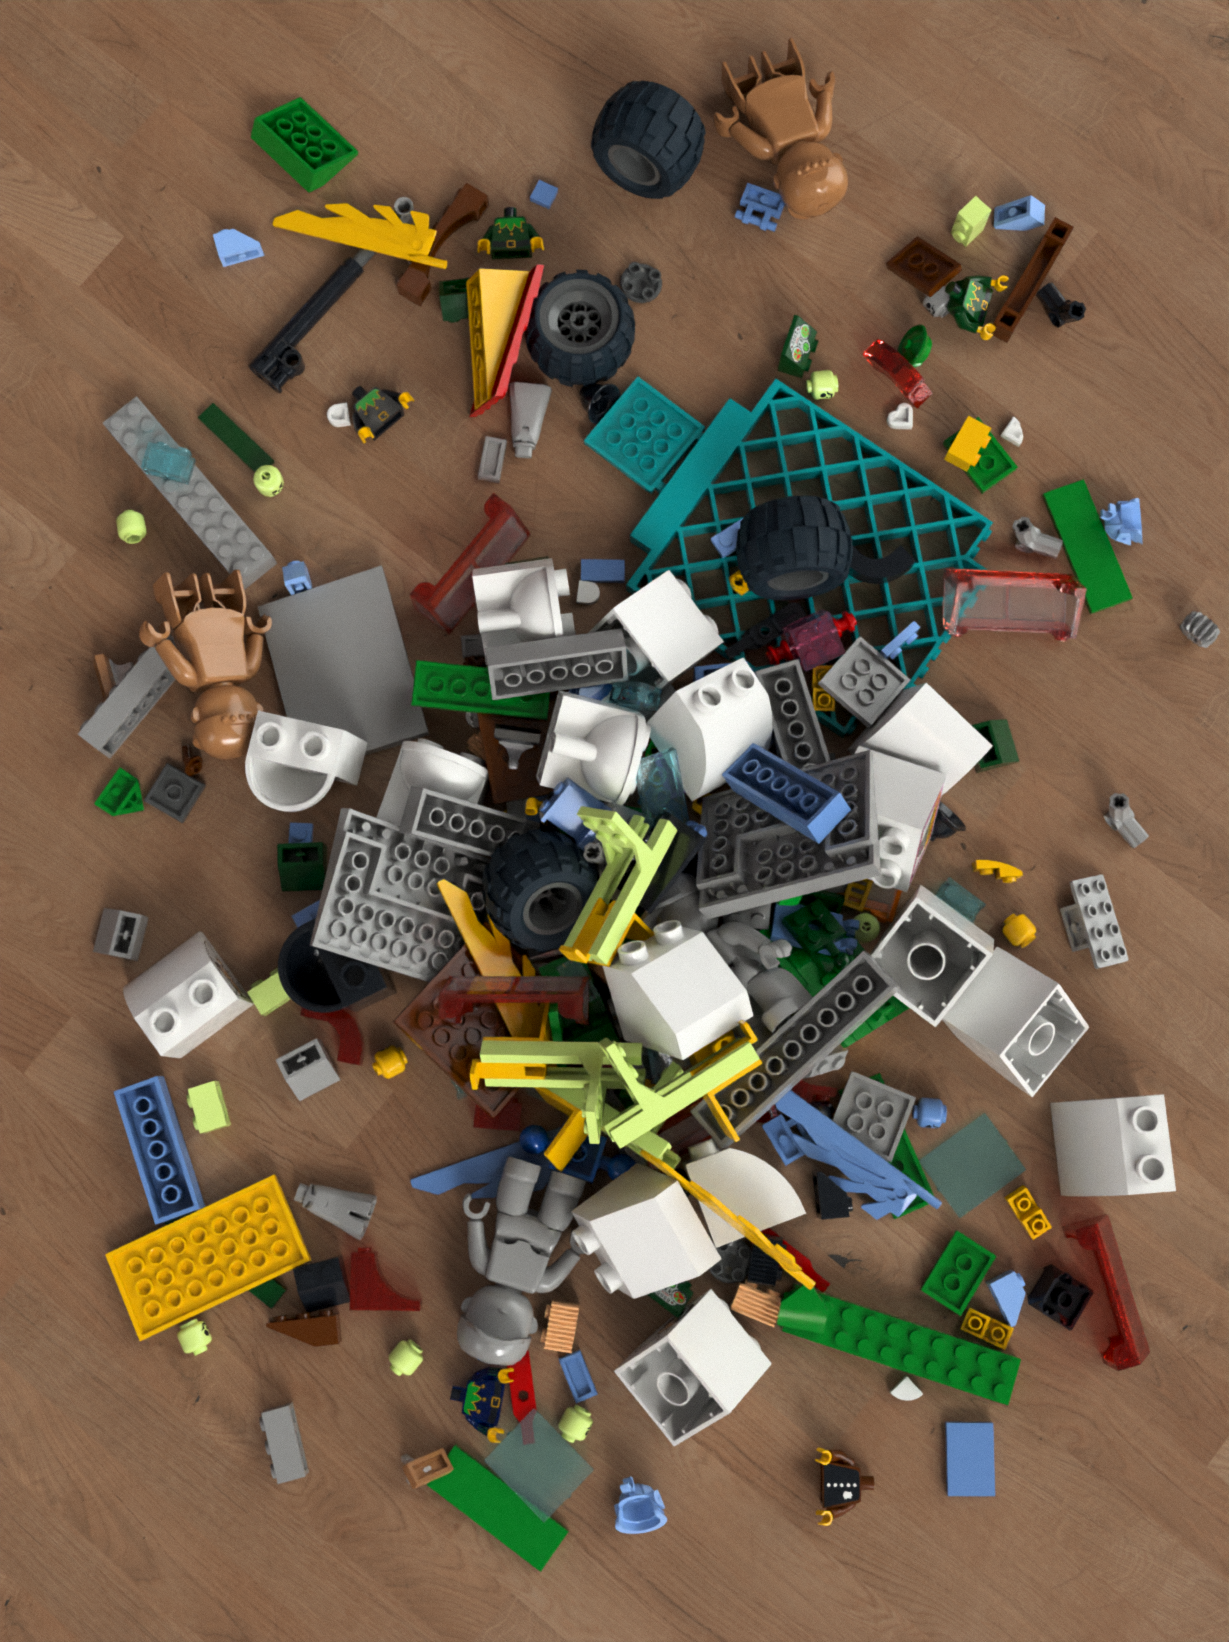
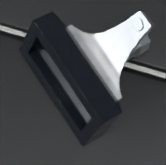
(516, 741)

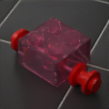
(812, 640)

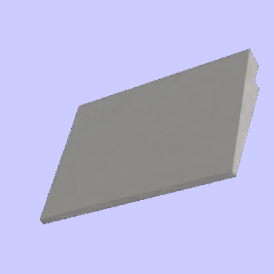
(345, 660)
(762, 860)
(385, 898)

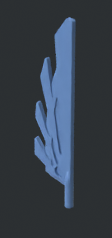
(859, 1163)
(485, 1169)

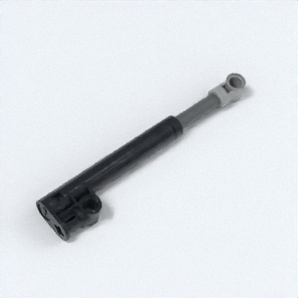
(273, 361)

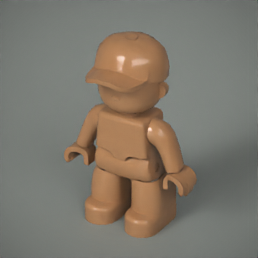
(787, 131)
(211, 656)

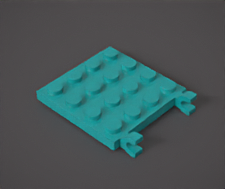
(644, 435)

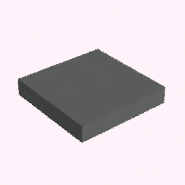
(174, 793)

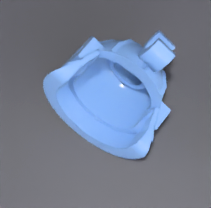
(1123, 521)
(638, 1508)

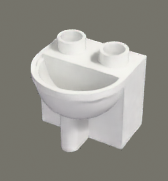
(521, 603)
(594, 747)
(297, 761)
(430, 767)

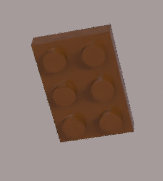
(924, 266)

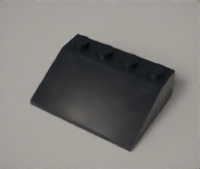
(679, 854)

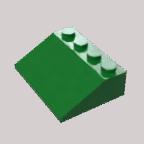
(302, 143)

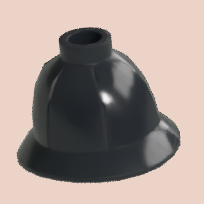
(598, 400)
(946, 823)

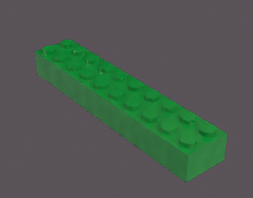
(915, 1349)

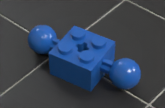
(535, 1140)

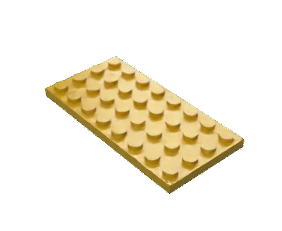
(207, 1257)

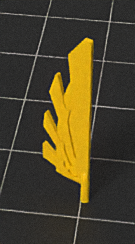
(372, 234)
(493, 958)
(778, 1253)

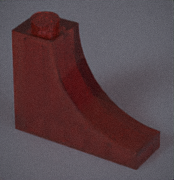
(370, 1288)

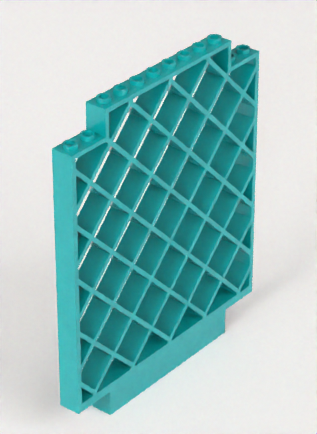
(715, 451)

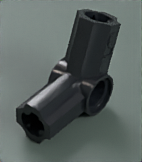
(1059, 309)

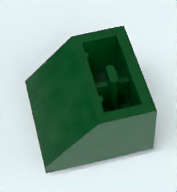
(1003, 747)
(302, 866)

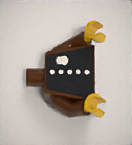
(840, 1484)

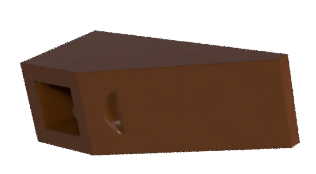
(313, 1330)

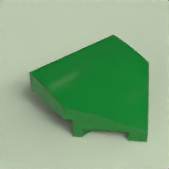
(121, 795)
(803, 1310)

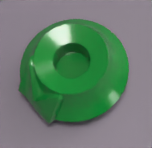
(915, 345)

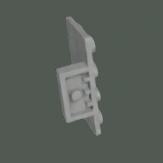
(1093, 922)

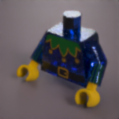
(483, 1400)

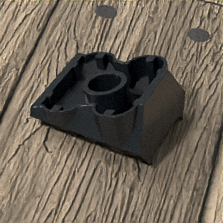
(1060, 1296)

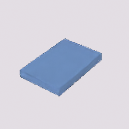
(970, 1458)

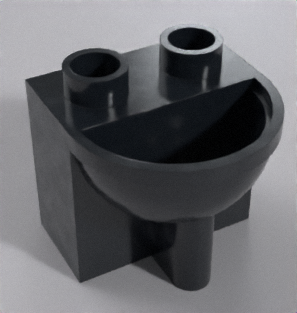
(327, 980)

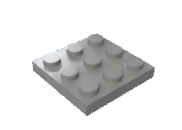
(864, 682)
(873, 1113)

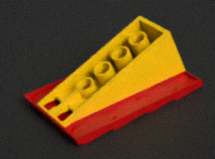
(497, 319)

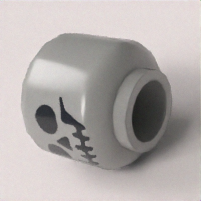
(937, 303)

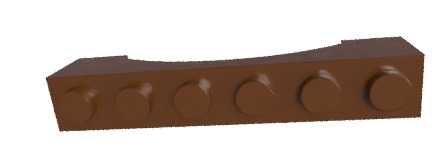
(467, 206)
(1031, 279)

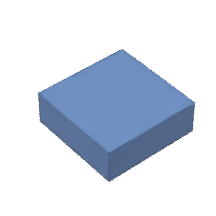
(544, 194)

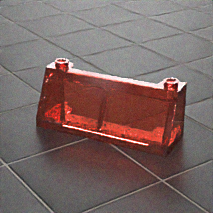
(1130, 1345)

